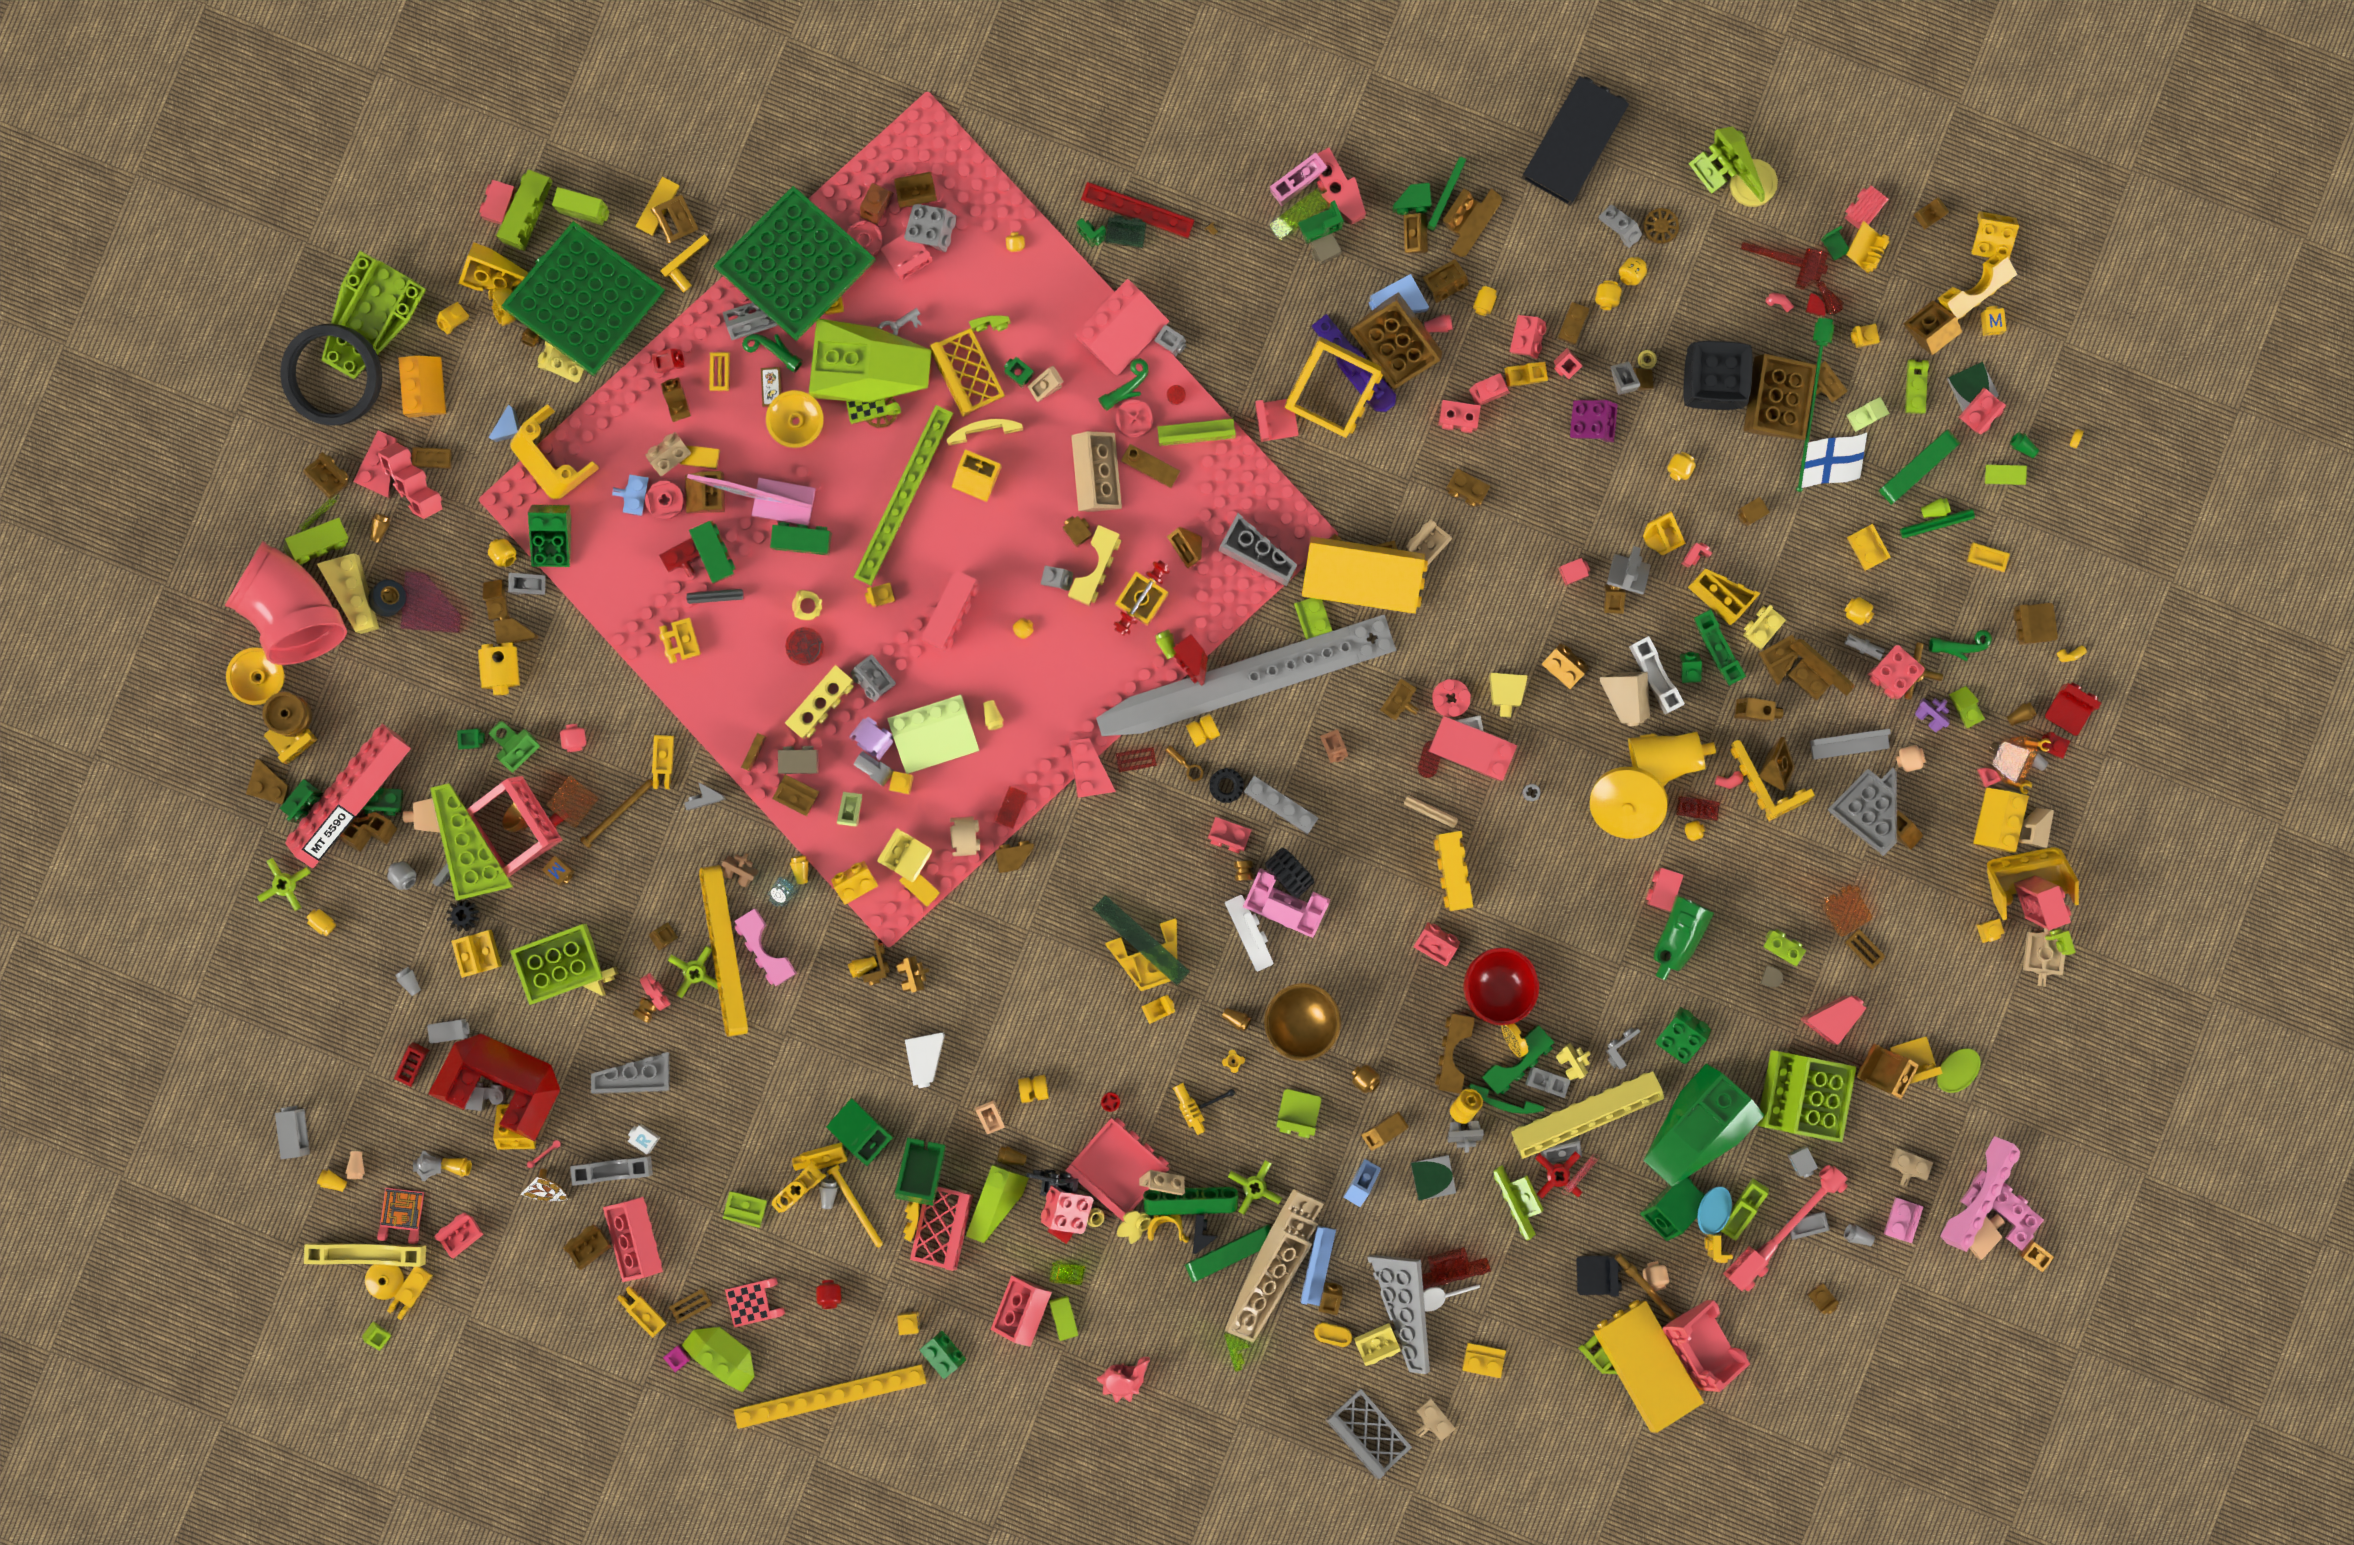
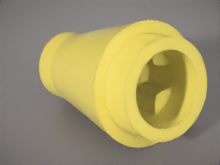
(992, 716)

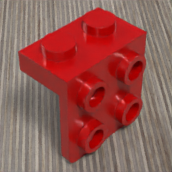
(2072, 708)

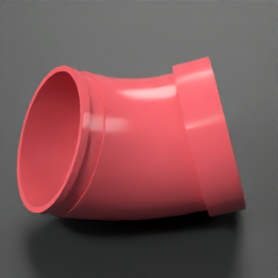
(286, 608)

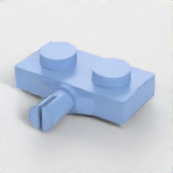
(633, 494)

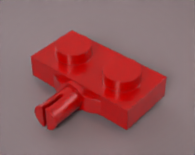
(680, 557)

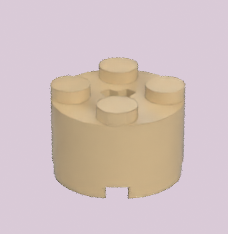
(964, 836)

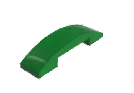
(1718, 647)
(1527, 1108)

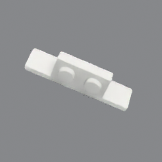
(1251, 937)

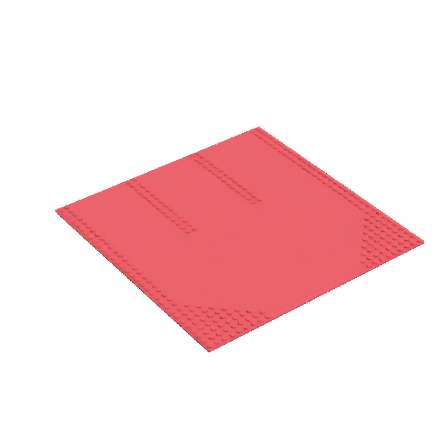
(1042, 684)

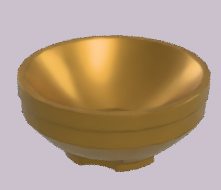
(513, 820)

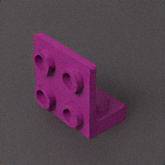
(1593, 420)

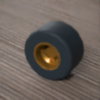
(391, 592)

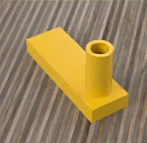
(672, 268)

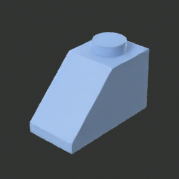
(1362, 1183)

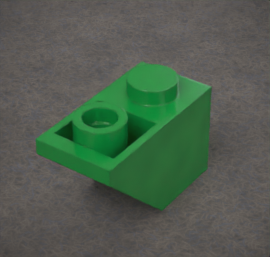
(1415, 198)

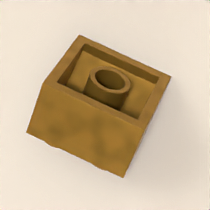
(1933, 327)

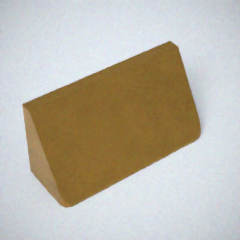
(1415, 233)

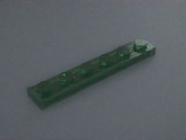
(1141, 940)

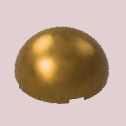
(1302, 1022)

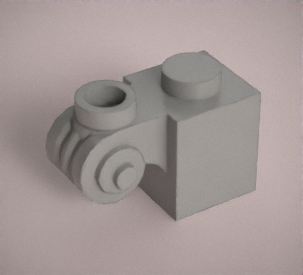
(481, 1094)

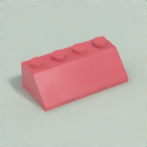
(633, 1239)

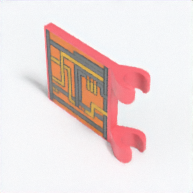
(401, 1211)

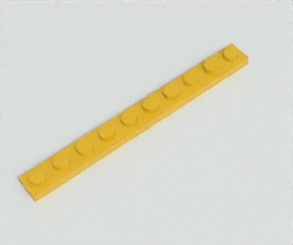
(829, 1396)

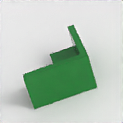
(1322, 224)

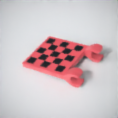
(750, 1303)

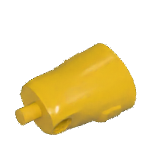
(1669, 755)

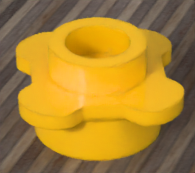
(1238, 1061)

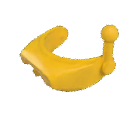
(1160, 1219)

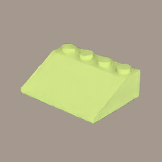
(933, 734)

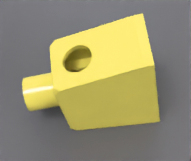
(1507, 691)

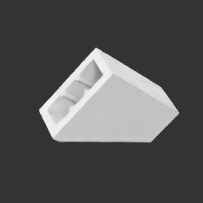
(924, 1057)

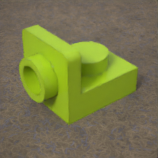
(2064, 941)

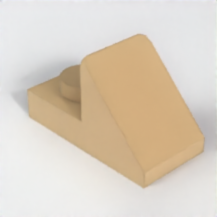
(1046, 384)

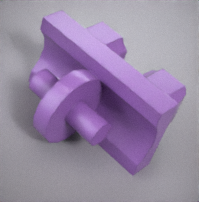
(1939, 719)

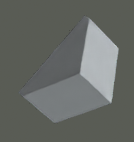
(1624, 378)

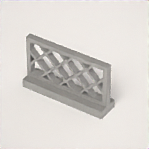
(1357, 1446)

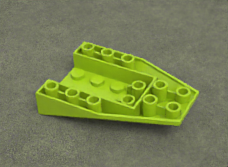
(865, 363)

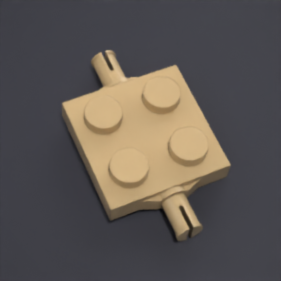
(2042, 956)

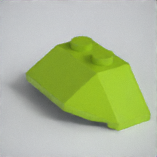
(721, 1356)

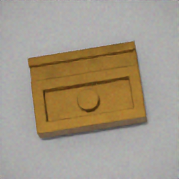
(795, 795)

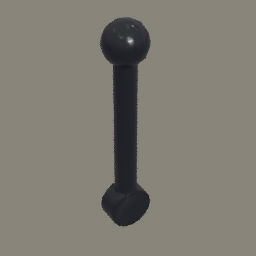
(1231, 1092)

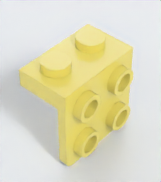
(558, 363)
(905, 855)

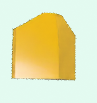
(1663, 534)

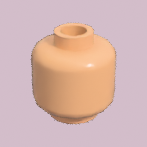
(1911, 758)
(1656, 1275)

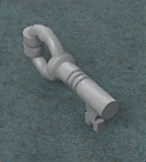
(911, 316)

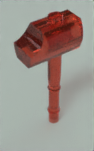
(1811, 265)

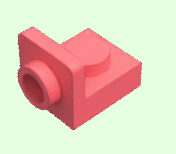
(1693, 557)

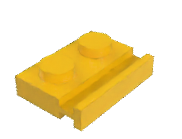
(1868, 547)
(1484, 1360)

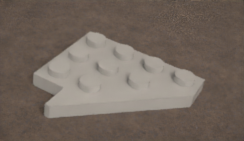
(1870, 809)

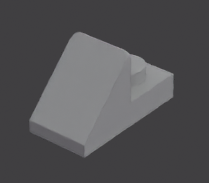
(526, 584)
(708, 797)

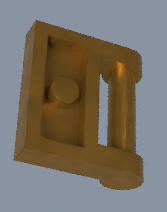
(680, 216)

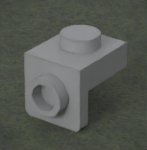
(1057, 578)

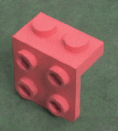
(1896, 672)
(1066, 1210)

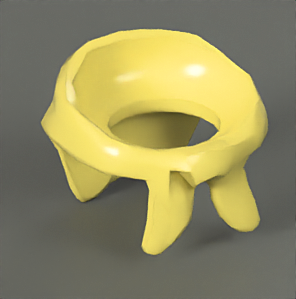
(798, 613)

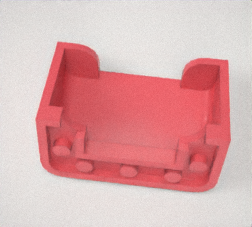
(1704, 1348)

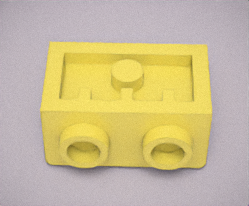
(1764, 626)

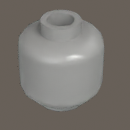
(401, 875)

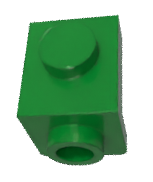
(1691, 667)
(470, 739)

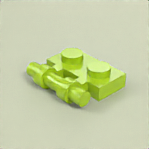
(1709, 172)

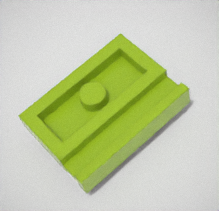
(1313, 617)
(745, 1209)

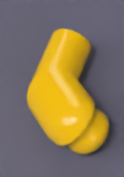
(2072, 656)

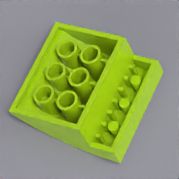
(1806, 1096)

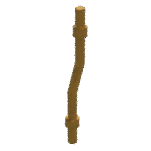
(1631, 1271)

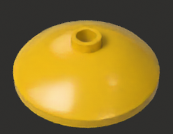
(788, 407)
(242, 677)

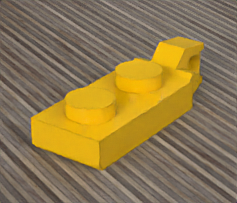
(823, 1157)

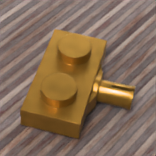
(1829, 383)
(1399, 700)

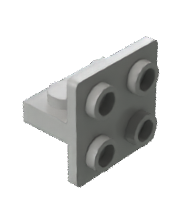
(1629, 572)

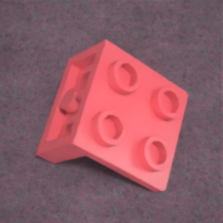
(906, 256)
(1275, 420)

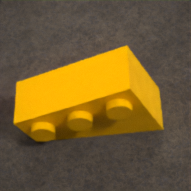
(1722, 595)

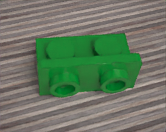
(1087, 231)
(385, 800)

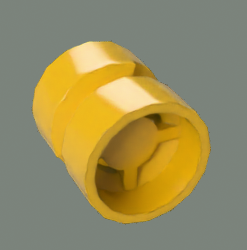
(1202, 730)
(1033, 1088)
(1466, 1106)

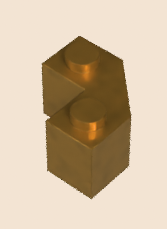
(362, 829)

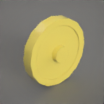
(1769, 182)

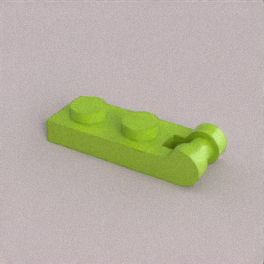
(1916, 387)

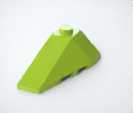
(998, 1197)

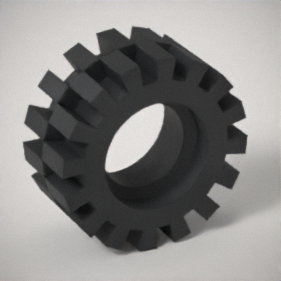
(1226, 797)

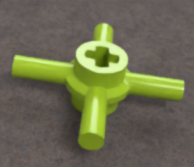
(289, 887)
(692, 965)
(1248, 1190)

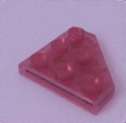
(427, 606)

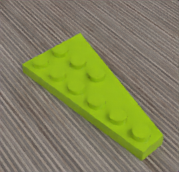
(468, 856)

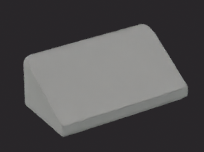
(1563, 1151)

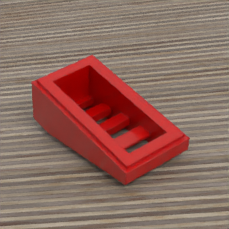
(419, 1050)

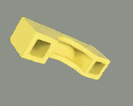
(1085, 588)

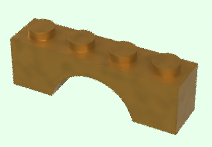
(1450, 1077)

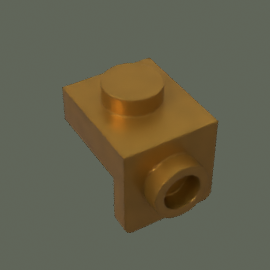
(1931, 213)

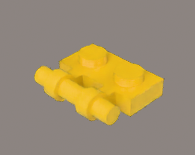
(685, 639)

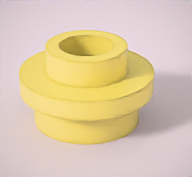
(1647, 353)
(1099, 1218)

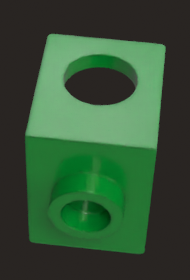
(1835, 244)

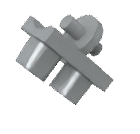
(1465, 1138)

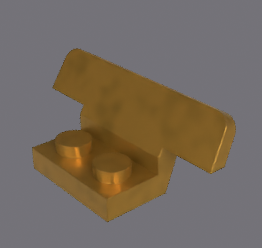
(1469, 218)
(1815, 673)

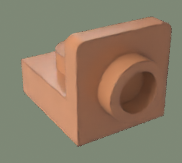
(1334, 746)

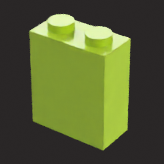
(580, 206)

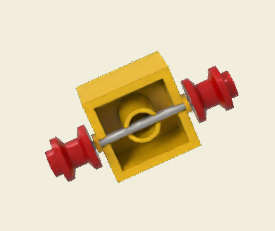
(1141, 598)

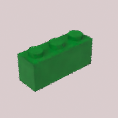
(801, 539)
(712, 552)

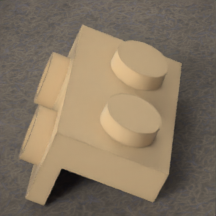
(667, 453)
(1429, 541)
(1163, 1182)

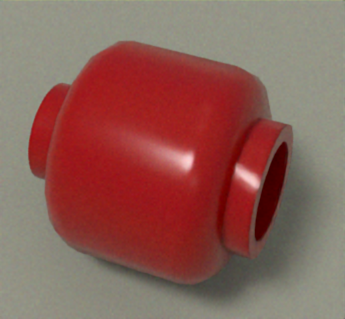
(828, 1294)

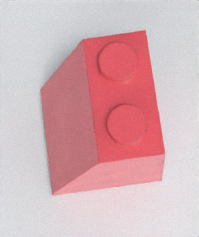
(1835, 1018)

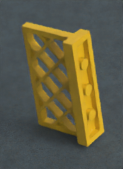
(950, 374)

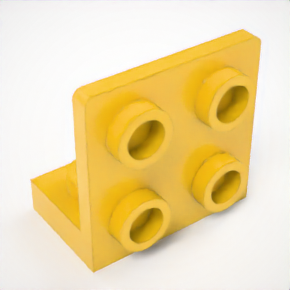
(1994, 235)
(290, 747)
(1920, 1053)
(507, 1139)

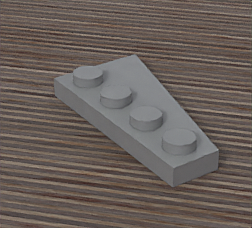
(639, 1076)

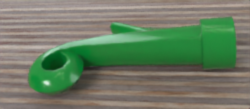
(778, 349)
(1125, 391)
(1957, 649)

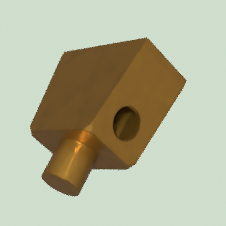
(1757, 710)

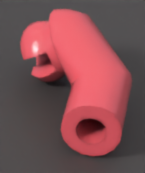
(1777, 298)
(1731, 782)

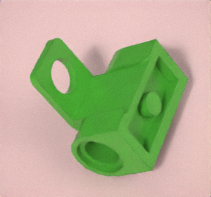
(515, 746)

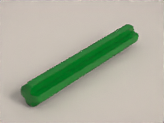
(1937, 523)

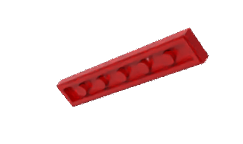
(1135, 208)

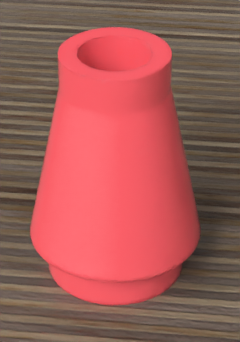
(1439, 324)

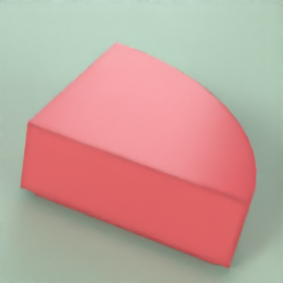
(1988, 776)

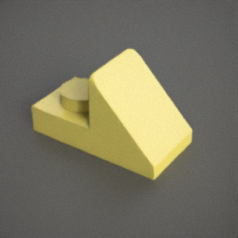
(608, 975)

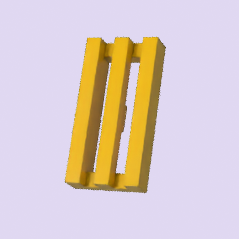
(727, 371)

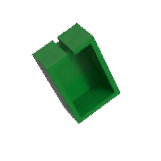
(920, 1172)

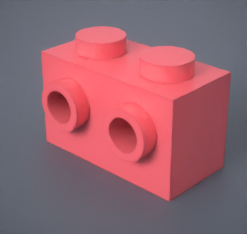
(1459, 416)

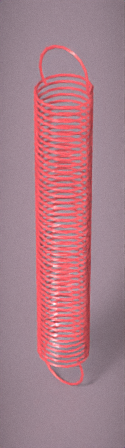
(1580, 1174)

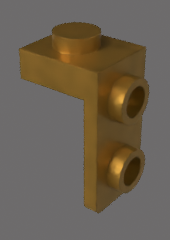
(874, 978)

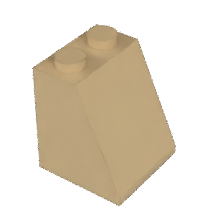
(1628, 695)

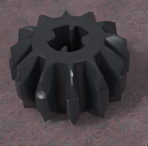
(457, 920)

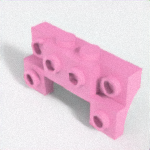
(1283, 907)
(2011, 1208)

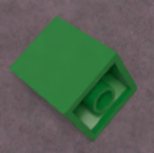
(1674, 1209)

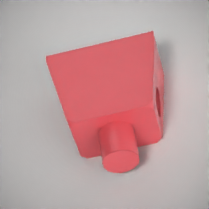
(1489, 389)

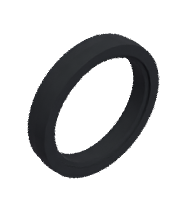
(290, 384)

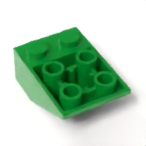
(550, 535)
(859, 1132)

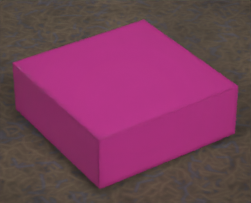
(676, 1358)

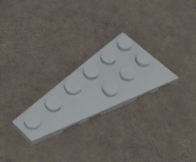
(1404, 1302)

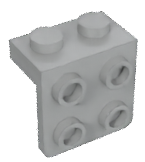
(930, 226)

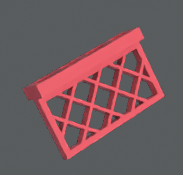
(956, 1235)

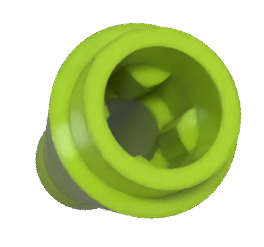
(1937, 508)
(1166, 643)

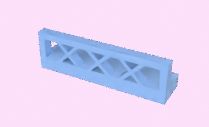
(1318, 1265)

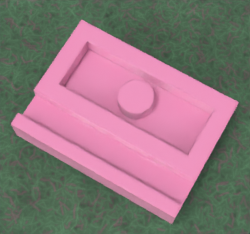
(1903, 1220)

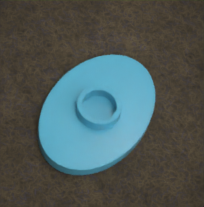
(1714, 1210)

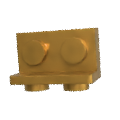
(1446, 280)
(1468, 488)

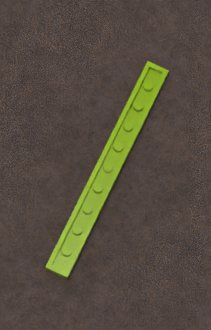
(903, 495)

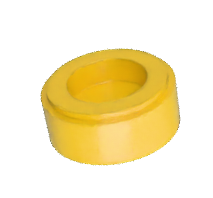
(2076, 438)

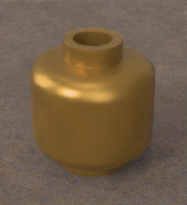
(1366, 1078)

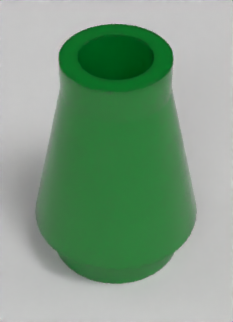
(2024, 445)

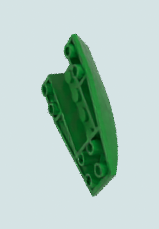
(1701, 1126)

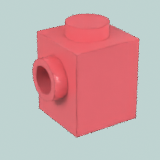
(1567, 364)

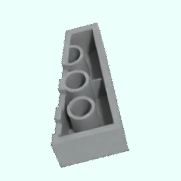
(1256, 551)

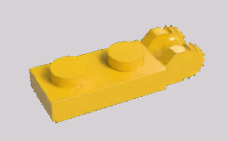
(662, 759)
(410, 1290)
(643, 1313)

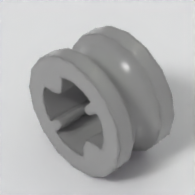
(1529, 798)

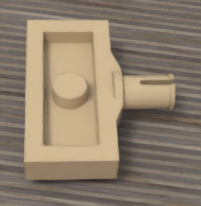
(1910, 1166)
(1434, 1421)

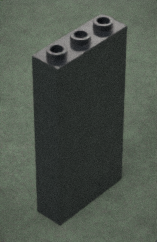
(1575, 140)

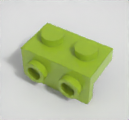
(1784, 948)

